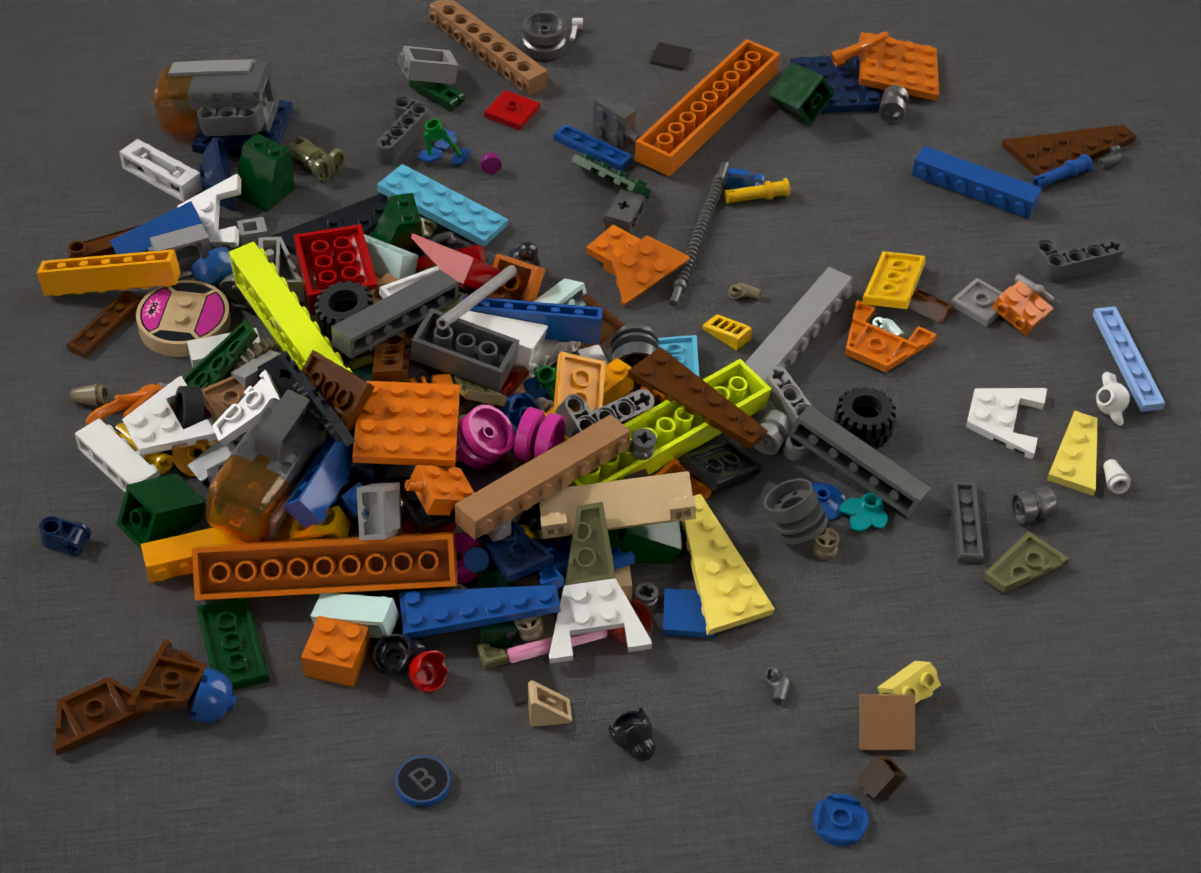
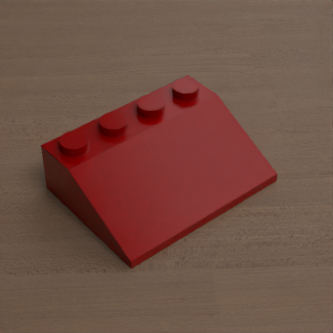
(332, 258)

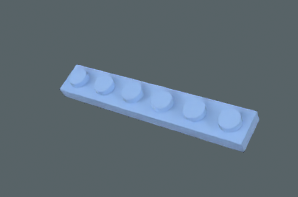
(1128, 359)

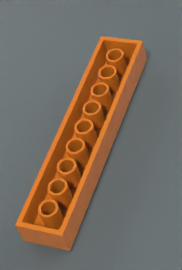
(706, 107)
(324, 566)

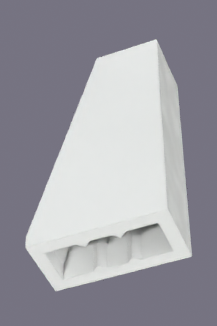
(530, 334)

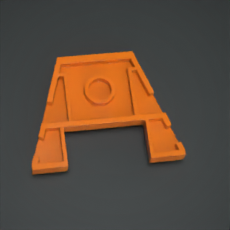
(878, 346)

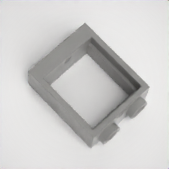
(428, 64)
(182, 238)
(384, 510)

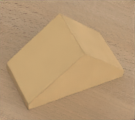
(547, 706)

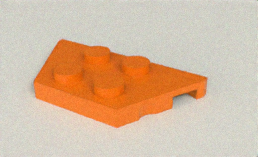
(645, 266)

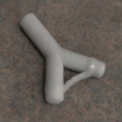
(1038, 289)

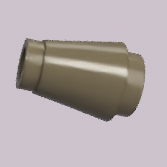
(91, 395)

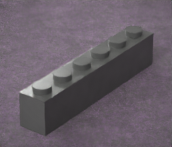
(394, 313)
(859, 461)

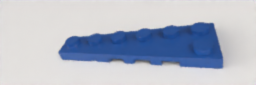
(453, 610)

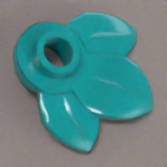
(865, 512)

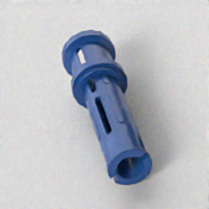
(1070, 169)

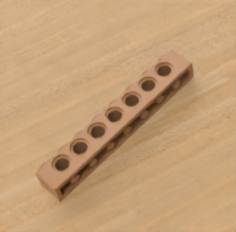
(488, 46)

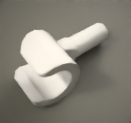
(577, 24)

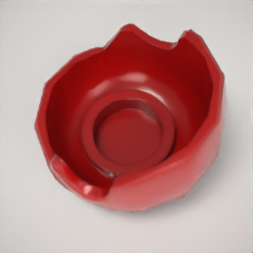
(428, 671)

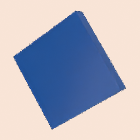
(683, 614)

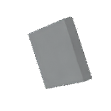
(977, 301)

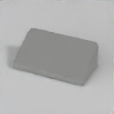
(248, 374)
(209, 458)

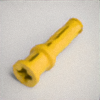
(767, 190)
(162, 461)

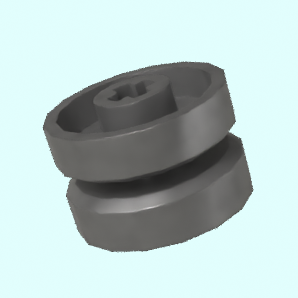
(544, 35)

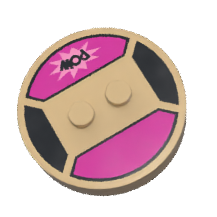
(181, 314)

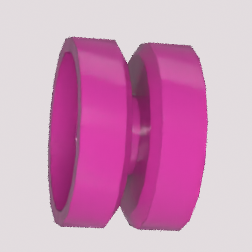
(538, 434)
(484, 436)

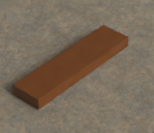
(104, 324)

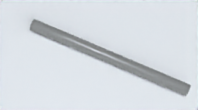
(476, 297)

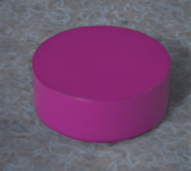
(490, 163)

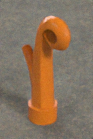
(840, 57)
(121, 403)

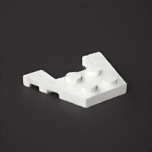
(208, 208)
(995, 412)
(156, 426)
(595, 608)

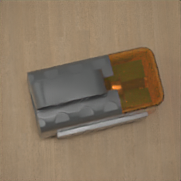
(216, 97)
(265, 469)

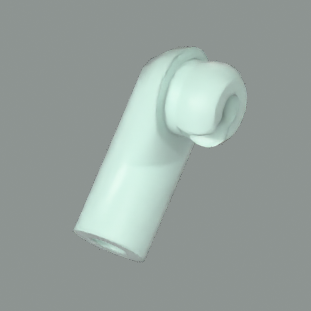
(888, 325)

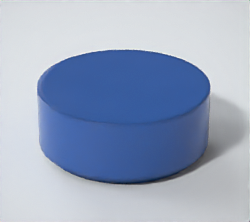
(476, 559)

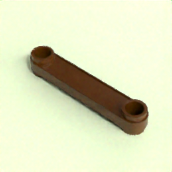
(95, 247)

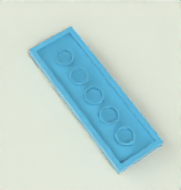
(445, 205)

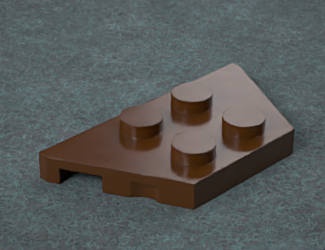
(168, 681)
(92, 713)

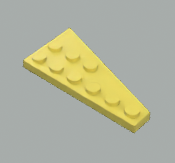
(721, 576)

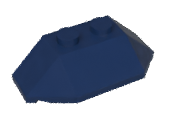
(216, 169)

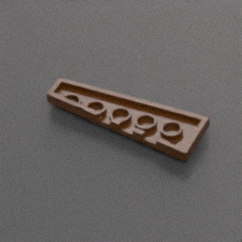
(681, 385)

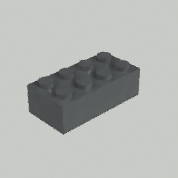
(465, 350)

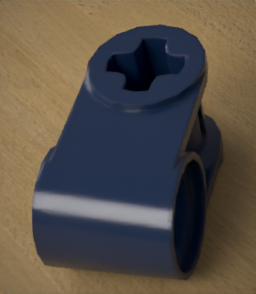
(63, 535)

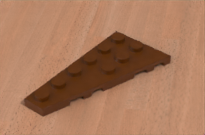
(1052, 150)

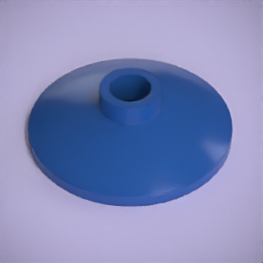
(830, 499)

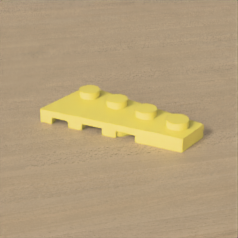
(1077, 455)

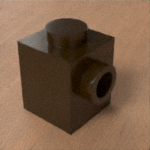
(881, 778)

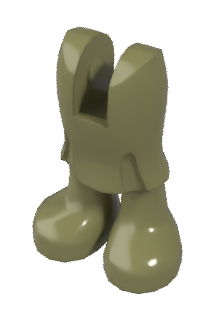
(316, 158)

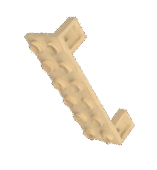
(625, 503)

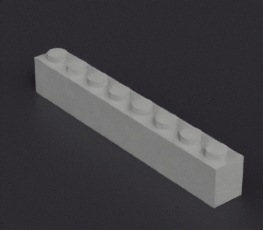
(802, 322)

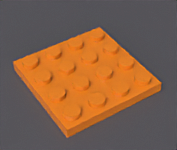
(902, 65)
(408, 425)

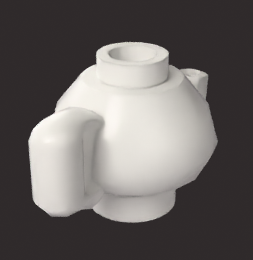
(1112, 398)

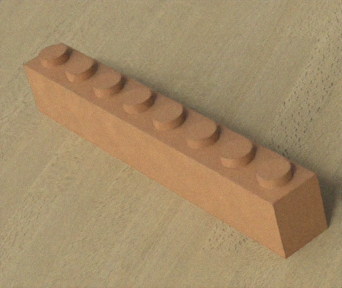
(541, 477)

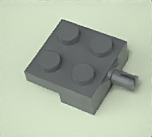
(614, 123)

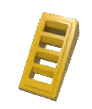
(738, 334)

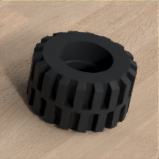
(340, 303)
(867, 415)

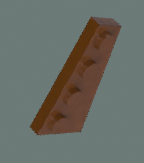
(339, 387)

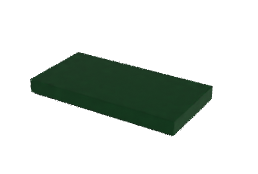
(232, 641)

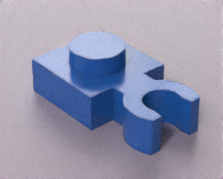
(741, 178)

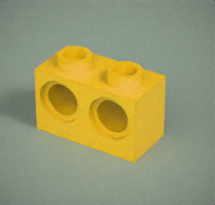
(334, 526)

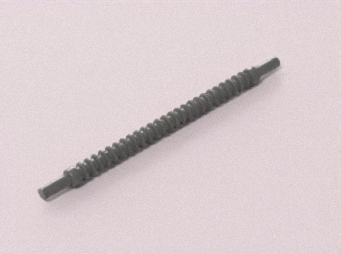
(699, 233)

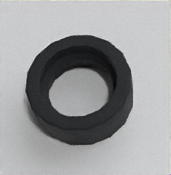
(189, 405)

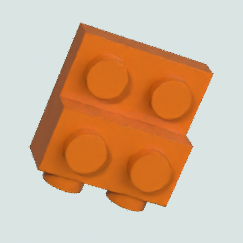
(1022, 307)

